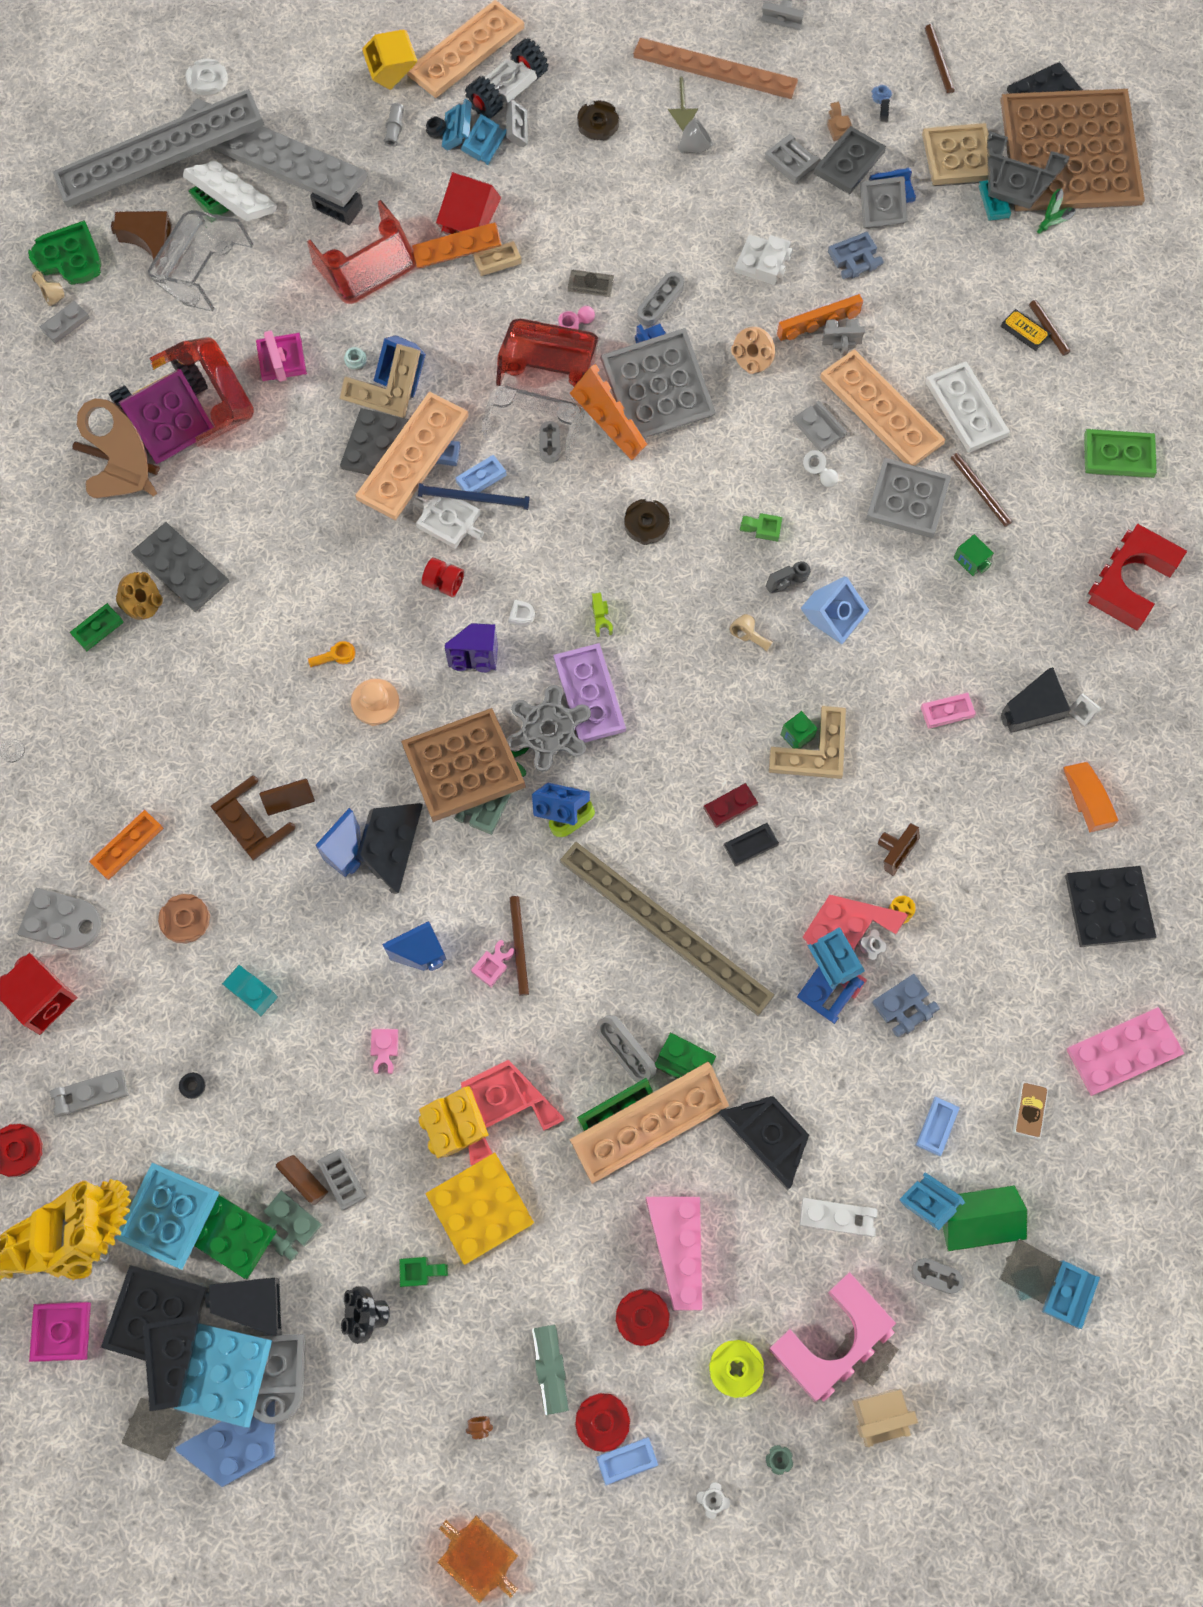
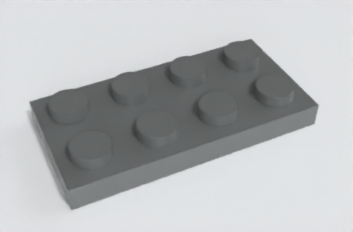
(180, 566)

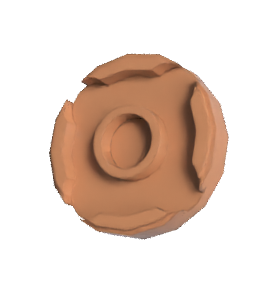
(184, 926)

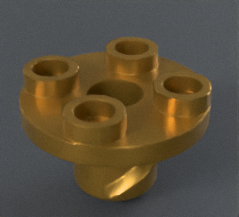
(138, 595)

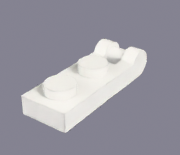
(837, 1217)

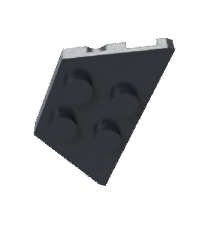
(388, 842)
(770, 1135)

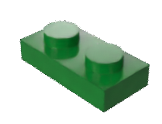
(96, 627)

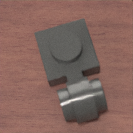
(782, 578)

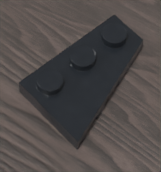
(168, 1359)

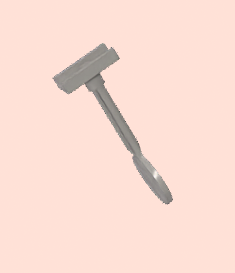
(782, 14)

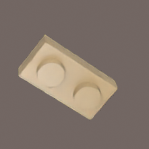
(497, 258)

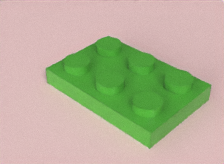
(1120, 453)

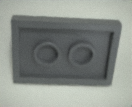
(849, 160)

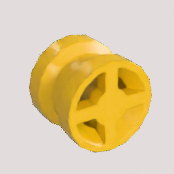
(904, 904)

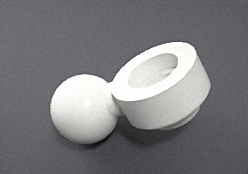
(828, 476)

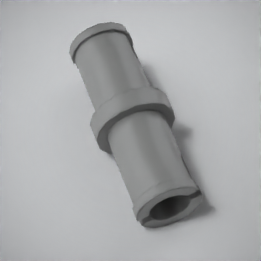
(393, 124)

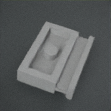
(819, 426)

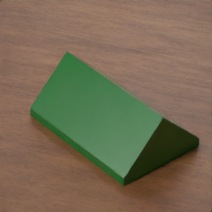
(614, 1104)
(987, 1219)

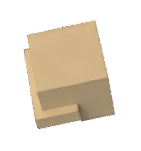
(883, 1417)

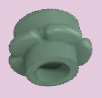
(786, 1455)

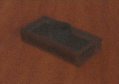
(590, 283)

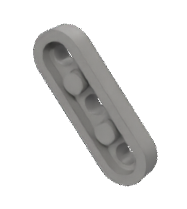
(662, 291)
(617, 1041)

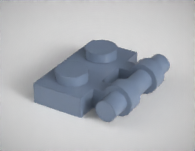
(852, 250)
(901, 998)

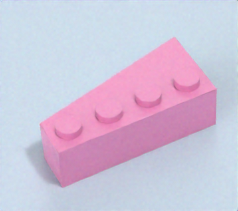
(678, 1240)

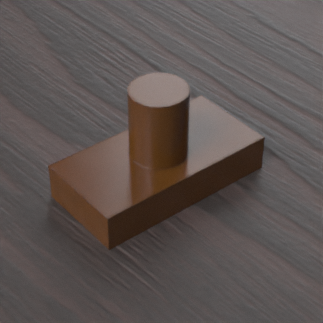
(898, 848)

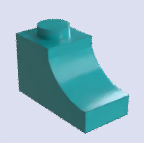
(250, 990)

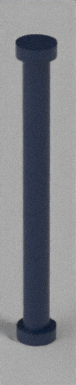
(473, 496)

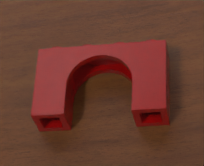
(1139, 547)

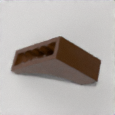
(142, 229)

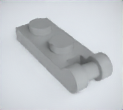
(89, 1093)

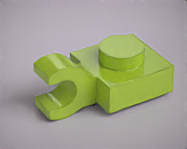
(600, 609)

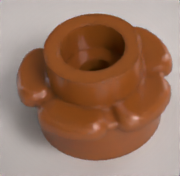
(479, 1427)

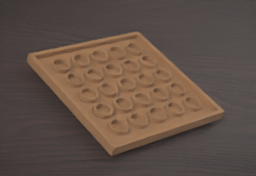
(1090, 129)

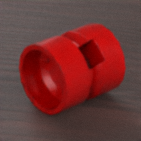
(440, 576)

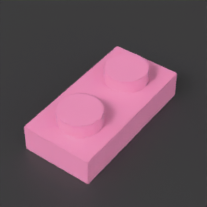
(948, 710)

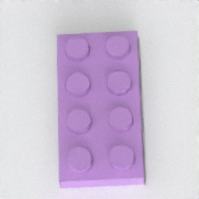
(589, 683)

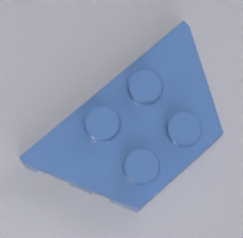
(231, 1450)

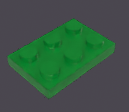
(234, 1237)

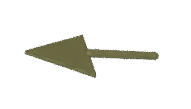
(683, 116)

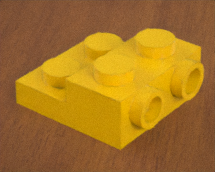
(452, 1123)

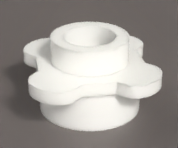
(867, 947)
(705, 1499)

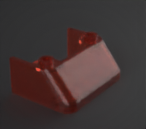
(370, 267)
(546, 348)
(235, 404)

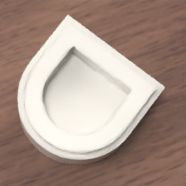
(521, 613)

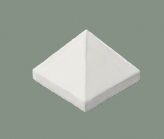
(1084, 710)

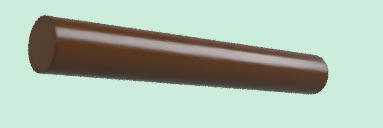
(1047, 324)

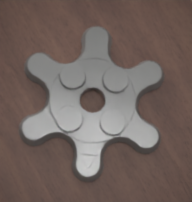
(548, 712)

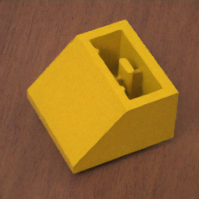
(389, 57)

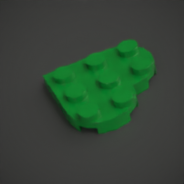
(67, 252)

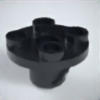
(363, 1314)

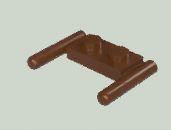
(243, 826)

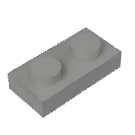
(517, 123)
(64, 322)

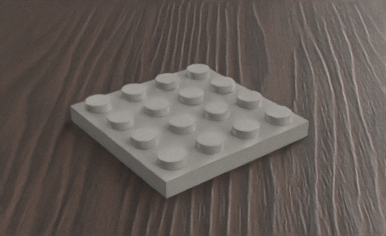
(659, 383)

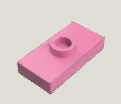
(276, 354)

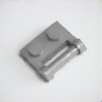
(790, 163)

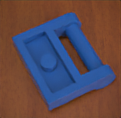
(818, 991)

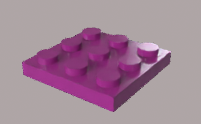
(166, 415)

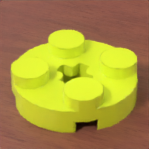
(752, 1370)

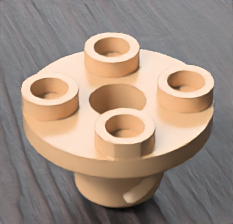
(753, 349)
(375, 701)

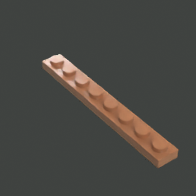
(715, 68)

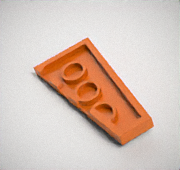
(599, 403)

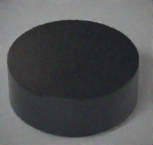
(884, 110)

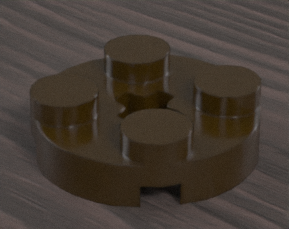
(598, 130)
(647, 533)

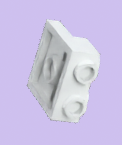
(764, 258)

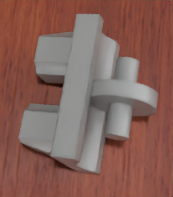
(843, 337)

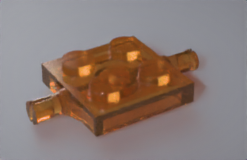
(478, 1558)

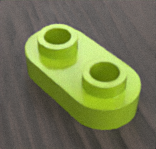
(584, 815)

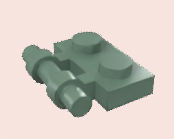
(485, 816)
(294, 1220)

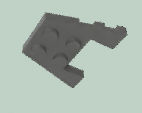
(1016, 180)

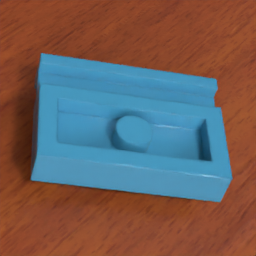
(457, 124)
(484, 139)
(836, 958)
(932, 1201)
(1071, 1295)

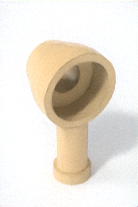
(50, 291)
(746, 624)

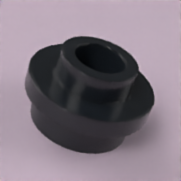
(435, 127)
(184, 1082)

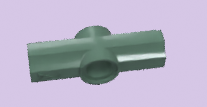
(550, 1369)

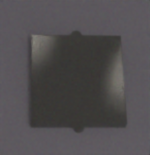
(1030, 1271)
(875, 1365)
(153, 1431)

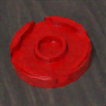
(23, 1153)
(646, 1306)
(601, 1409)

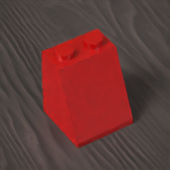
(466, 204)
(34, 994)

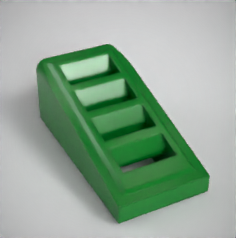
(215, 208)

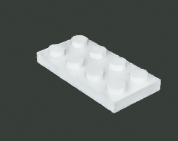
(230, 190)
(967, 407)

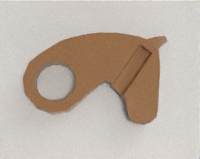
(123, 445)

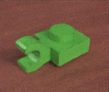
(766, 526)

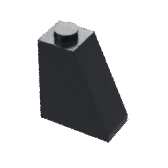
(1036, 704)
(248, 1303)

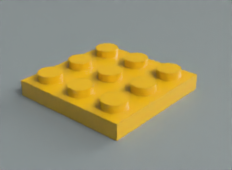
(479, 1208)

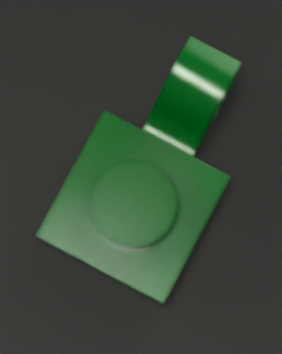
(416, 1271)

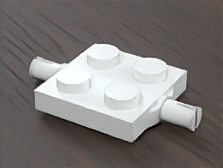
(448, 519)

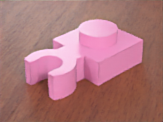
(491, 966)
(384, 1044)

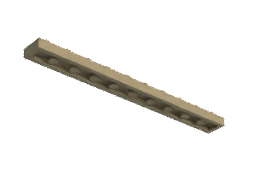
(667, 928)

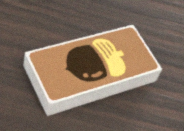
(1030, 1110)

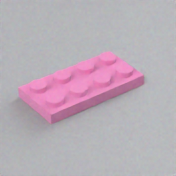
(1124, 1051)

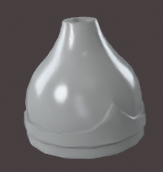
(695, 138)

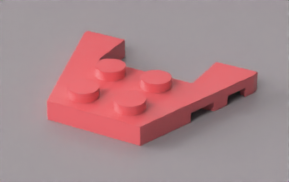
(854, 920)
(503, 1093)

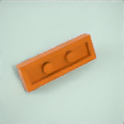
(126, 844)

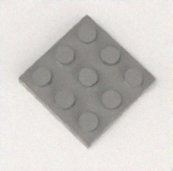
(908, 498)

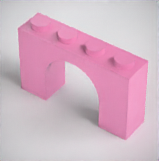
(870, 1325)

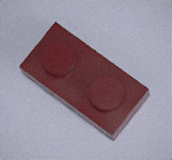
(730, 805)

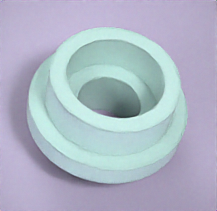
(352, 353)

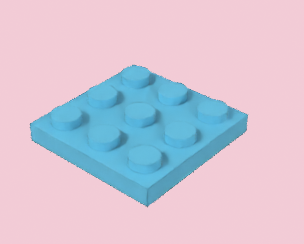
(167, 1215)
(225, 1375)

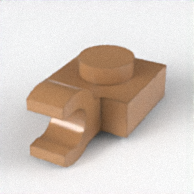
(837, 124)

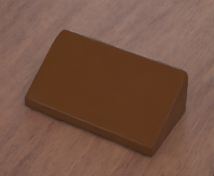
(287, 797)
(302, 1179)

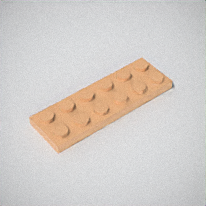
(465, 48)
(882, 408)
(412, 455)
(649, 1122)

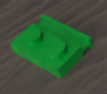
(681, 1057)

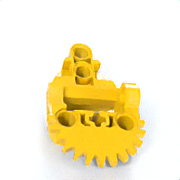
(92, 1223)

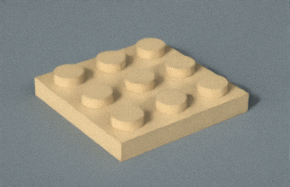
(956, 153)

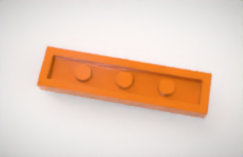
(456, 245)
(817, 318)

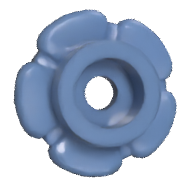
(881, 92)

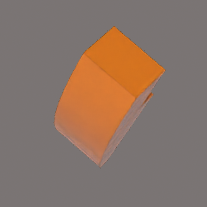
(1090, 797)

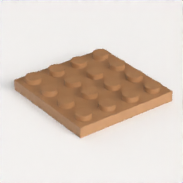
(463, 764)

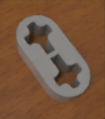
(544, 442)
(935, 1282)

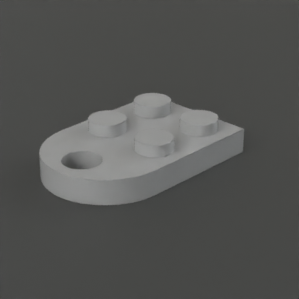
(58, 920)
(282, 1378)

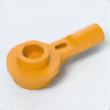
(341, 652)

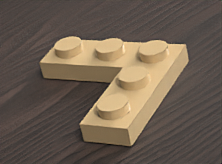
(396, 396)
(823, 763)

